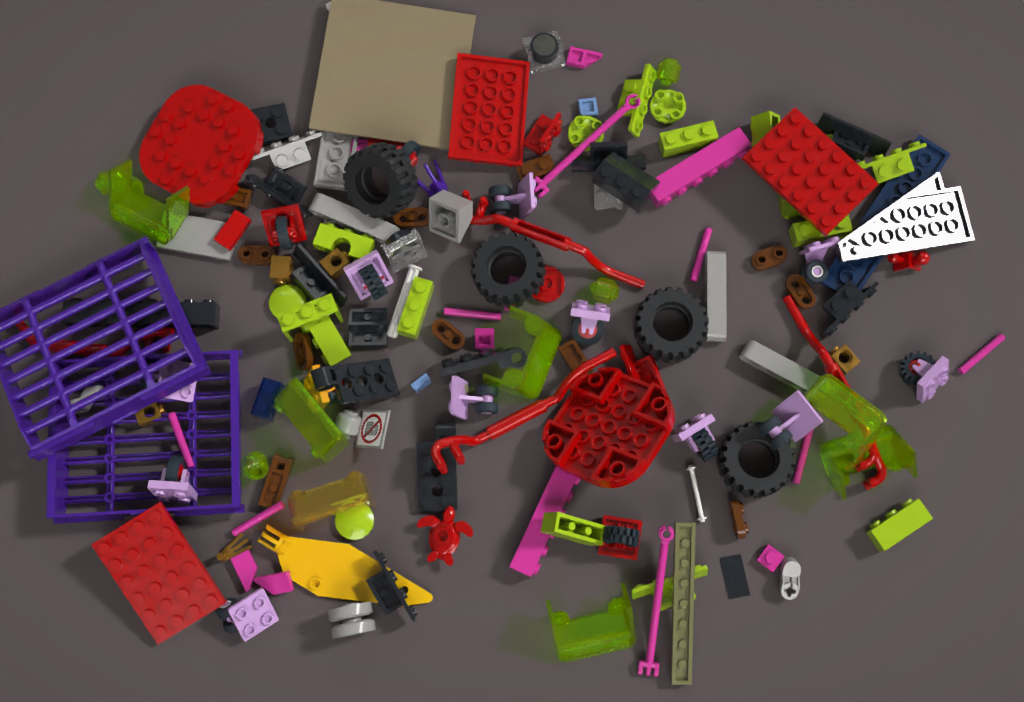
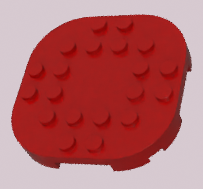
(201, 144)
(609, 428)

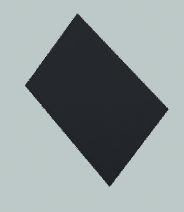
(734, 576)

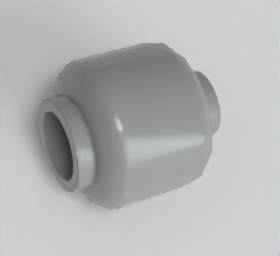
(348, 423)

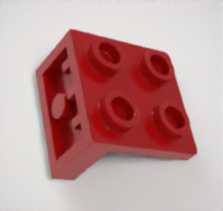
(543, 133)

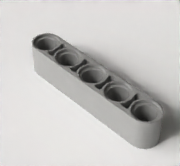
(351, 218)
(715, 295)
(778, 366)

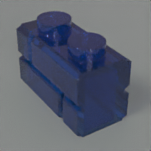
(264, 402)

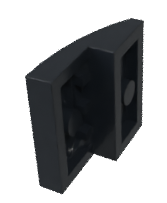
(367, 328)

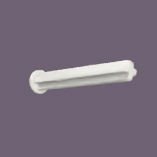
(412, 272)

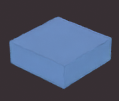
(588, 107)
(421, 383)

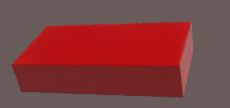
(232, 230)

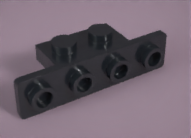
(853, 139)
(600, 151)
(281, 187)
(314, 279)
(844, 301)
(386, 590)

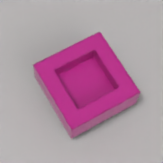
(484, 338)
(770, 558)

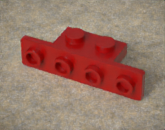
(643, 369)

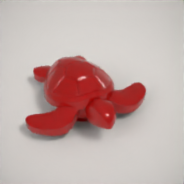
(444, 535)

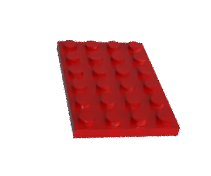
(489, 110)
(810, 171)
(159, 573)

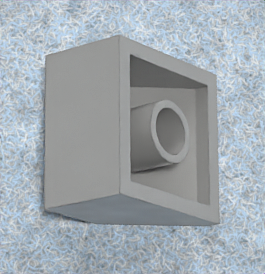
(449, 215)

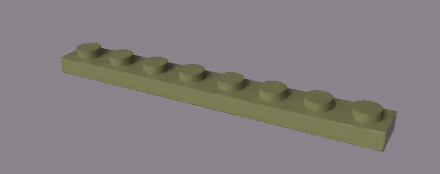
(683, 603)

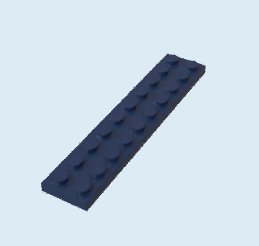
(926, 163)

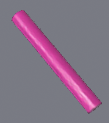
(700, 255)
(472, 314)
(982, 353)
(181, 440)
(802, 458)
(258, 518)

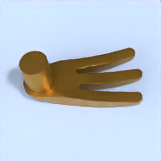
(228, 552)

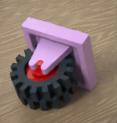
(369, 276)
(924, 373)
(698, 436)

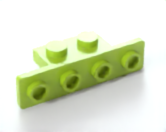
(643, 89)
(892, 165)
(666, 602)

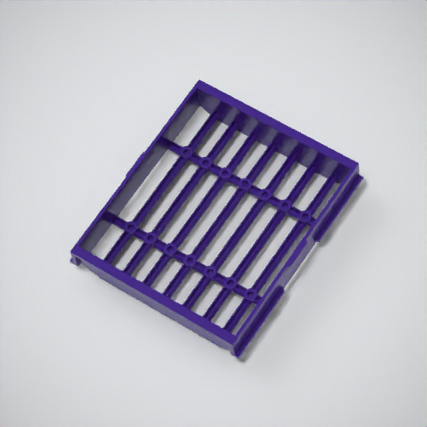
(42, 299)
(58, 463)

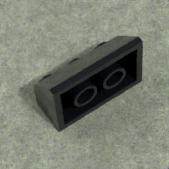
(625, 181)

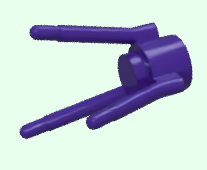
(437, 185)

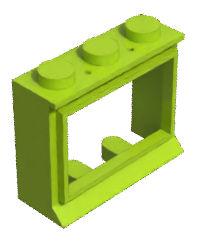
(308, 313)

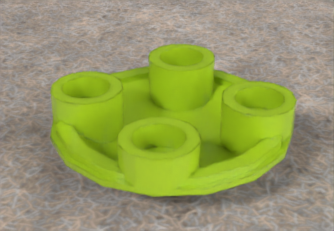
(667, 106)
(581, 129)
(286, 298)
(355, 522)

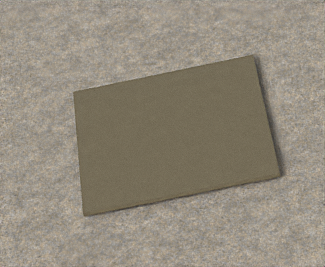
(389, 71)

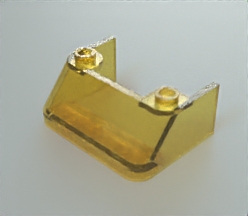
(329, 499)

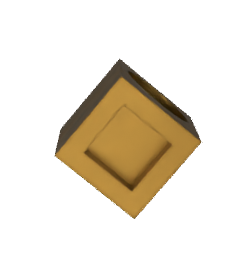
(281, 269)
(335, 271)
(851, 358)
(145, 421)

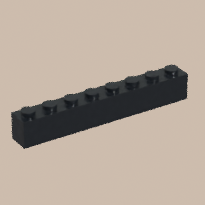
(199, 314)

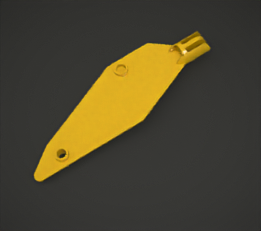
(333, 568)

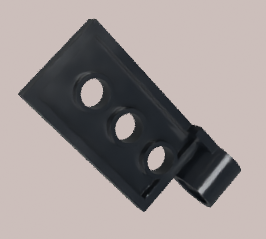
(277, 114)
(484, 357)
(332, 376)
(427, 481)

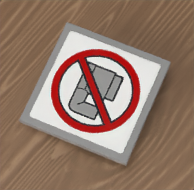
(372, 429)

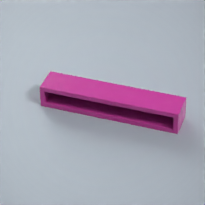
(699, 166)
(534, 542)

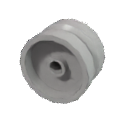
(351, 620)

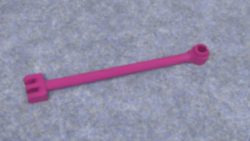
(541, 184)
(648, 663)

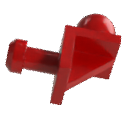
(911, 260)

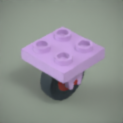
(588, 323)
(173, 483)

